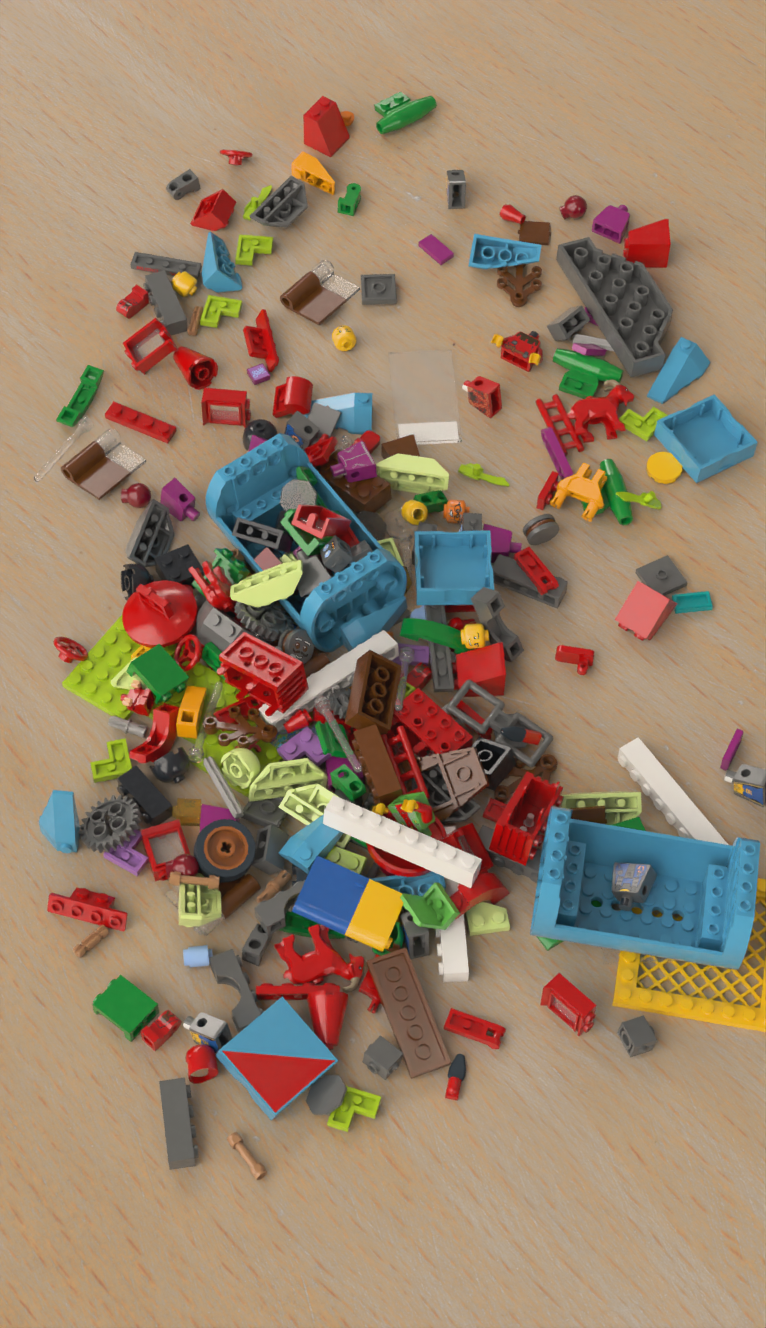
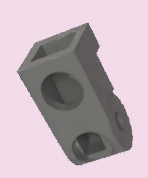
(183, 184)
(256, 945)

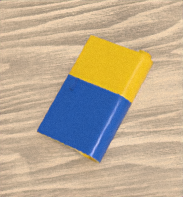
(349, 904)

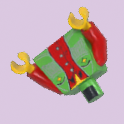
(409, 810)

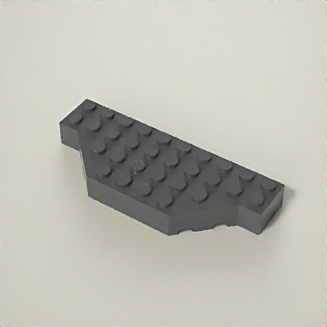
(621, 301)

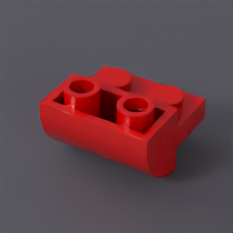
(293, 397)

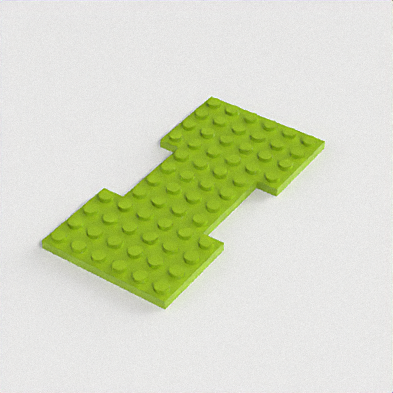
(113, 652)

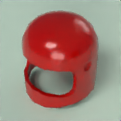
(199, 1058)

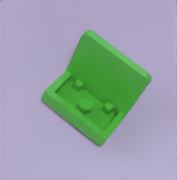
(432, 909)

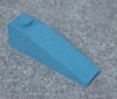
(496, 252)
(217, 268)
(680, 369)
(354, 409)
(363, 628)
(61, 821)
(310, 842)
(411, 885)

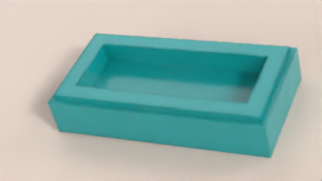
(692, 602)

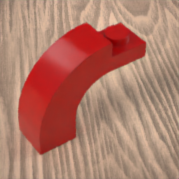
(161, 735)
(486, 887)

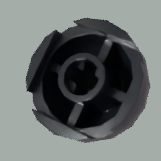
(260, 428)
(134, 576)
(171, 766)

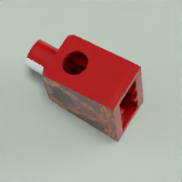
(484, 395)

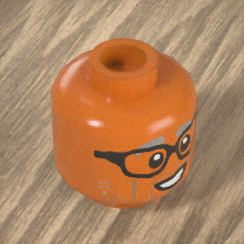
(454, 510)

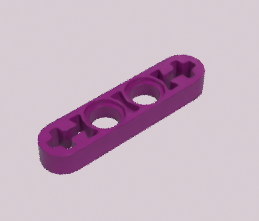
(556, 453)

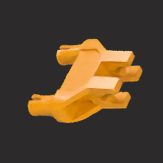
(583, 489)

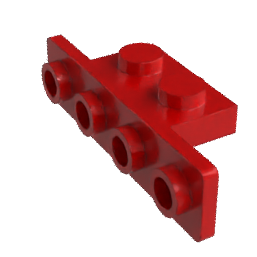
(261, 342)
(88, 907)

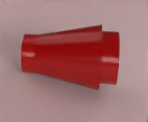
(511, 214)
(298, 721)

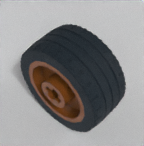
(229, 836)

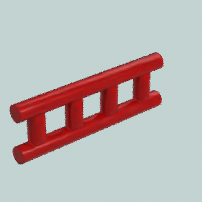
(562, 416)
(407, 755)

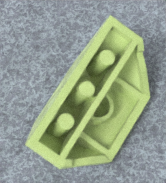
(413, 473)
(268, 585)
(286, 775)
(309, 804)
(618, 804)
(198, 904)

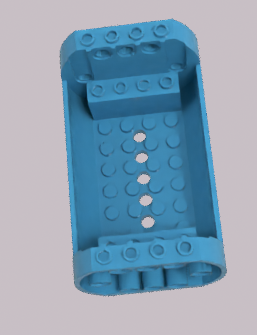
(252, 491)
(697, 879)

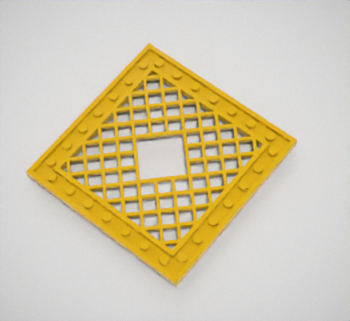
(690, 1007)

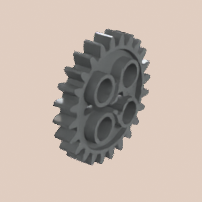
(265, 620)
(123, 821)

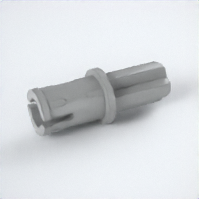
(128, 726)

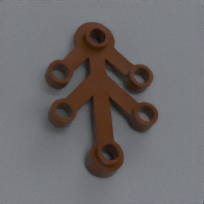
(518, 297)
(263, 732)
(518, 772)

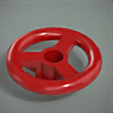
(236, 156)
(69, 651)
(190, 653)

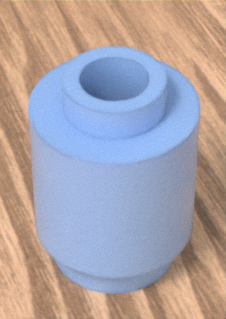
(197, 956)

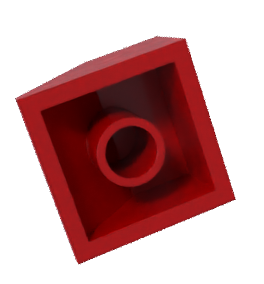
(214, 211)

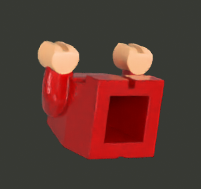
(138, 699)

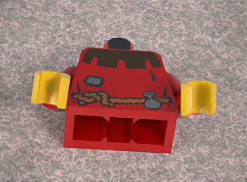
(520, 349)

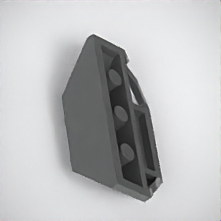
(282, 205)
(150, 535)
(218, 627)
(439, 794)

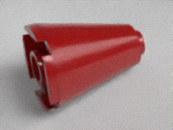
(195, 367)
(327, 1015)

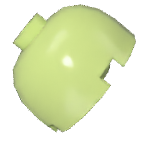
(240, 767)

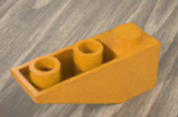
(311, 171)
(190, 712)

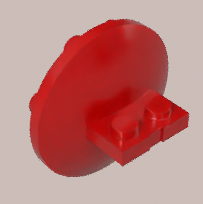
(159, 613)

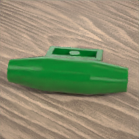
(401, 112)
(584, 372)
(613, 484)

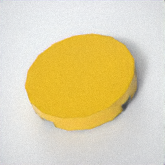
(663, 467)

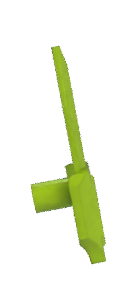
(256, 202)
(476, 472)
(645, 499)

